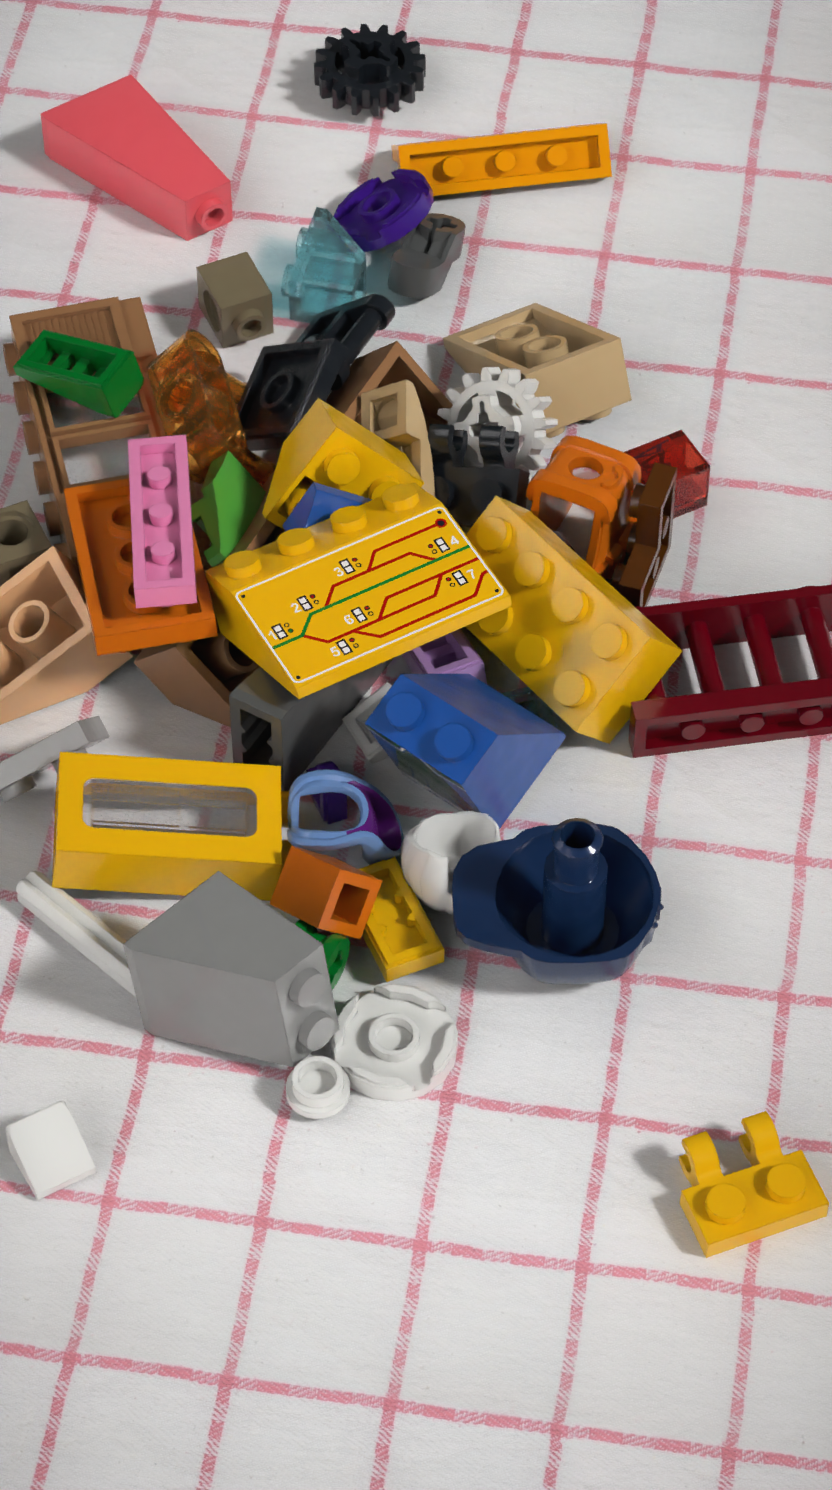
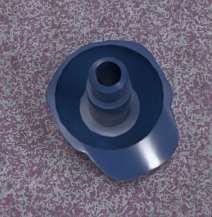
(559, 901)

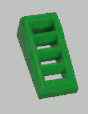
(106, 392)

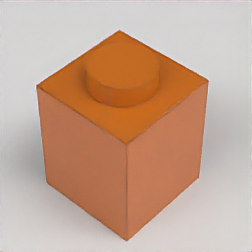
(325, 892)

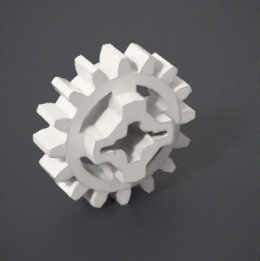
(492, 401)

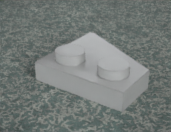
(18, 769)

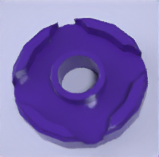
(385, 211)

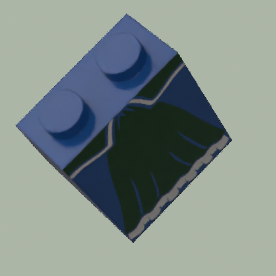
(463, 741)

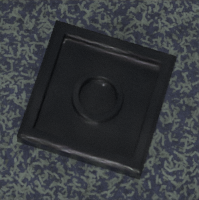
(285, 387)

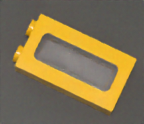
(167, 824)

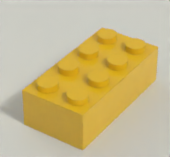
(566, 625)

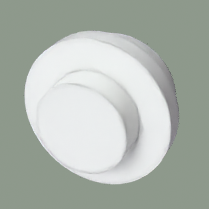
(317, 1087)

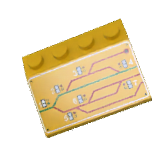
(353, 590)

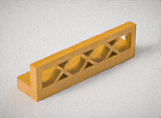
(509, 158)

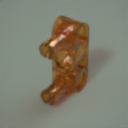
(200, 401)

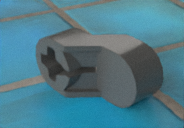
(426, 256)

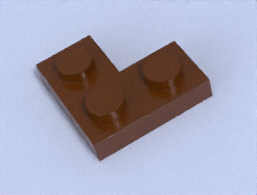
(649, 536)

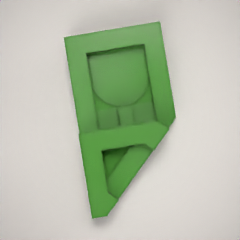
(227, 506)

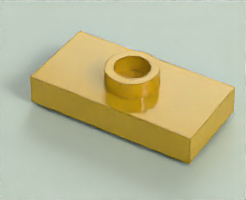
(398, 927)

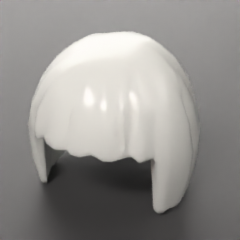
(435, 848)

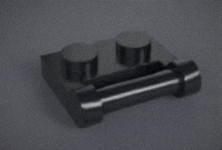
(352, 326)

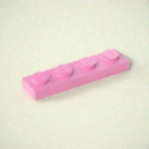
(161, 522)

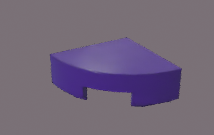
(330, 805)

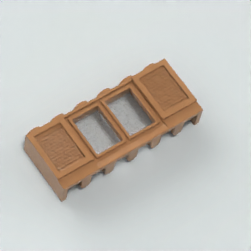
(72, 440)

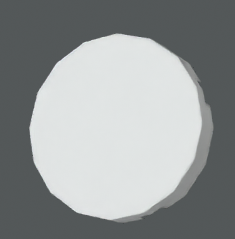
(395, 1042)

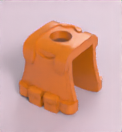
(608, 495)

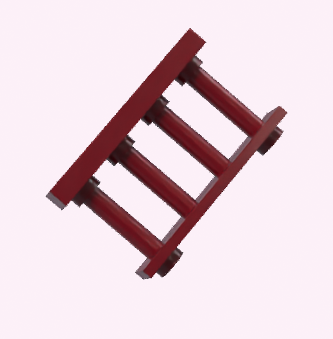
(743, 714)

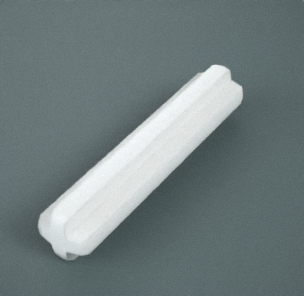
(76, 926)

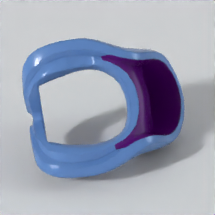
(378, 825)

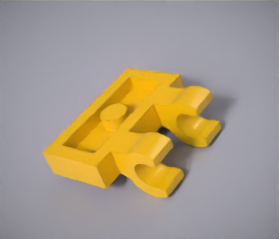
(751, 1202)

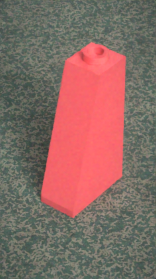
(139, 156)

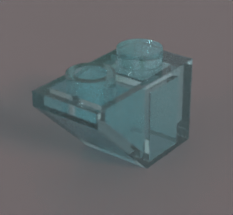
(326, 269)

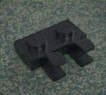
(471, 489)

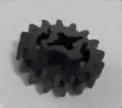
(369, 70)

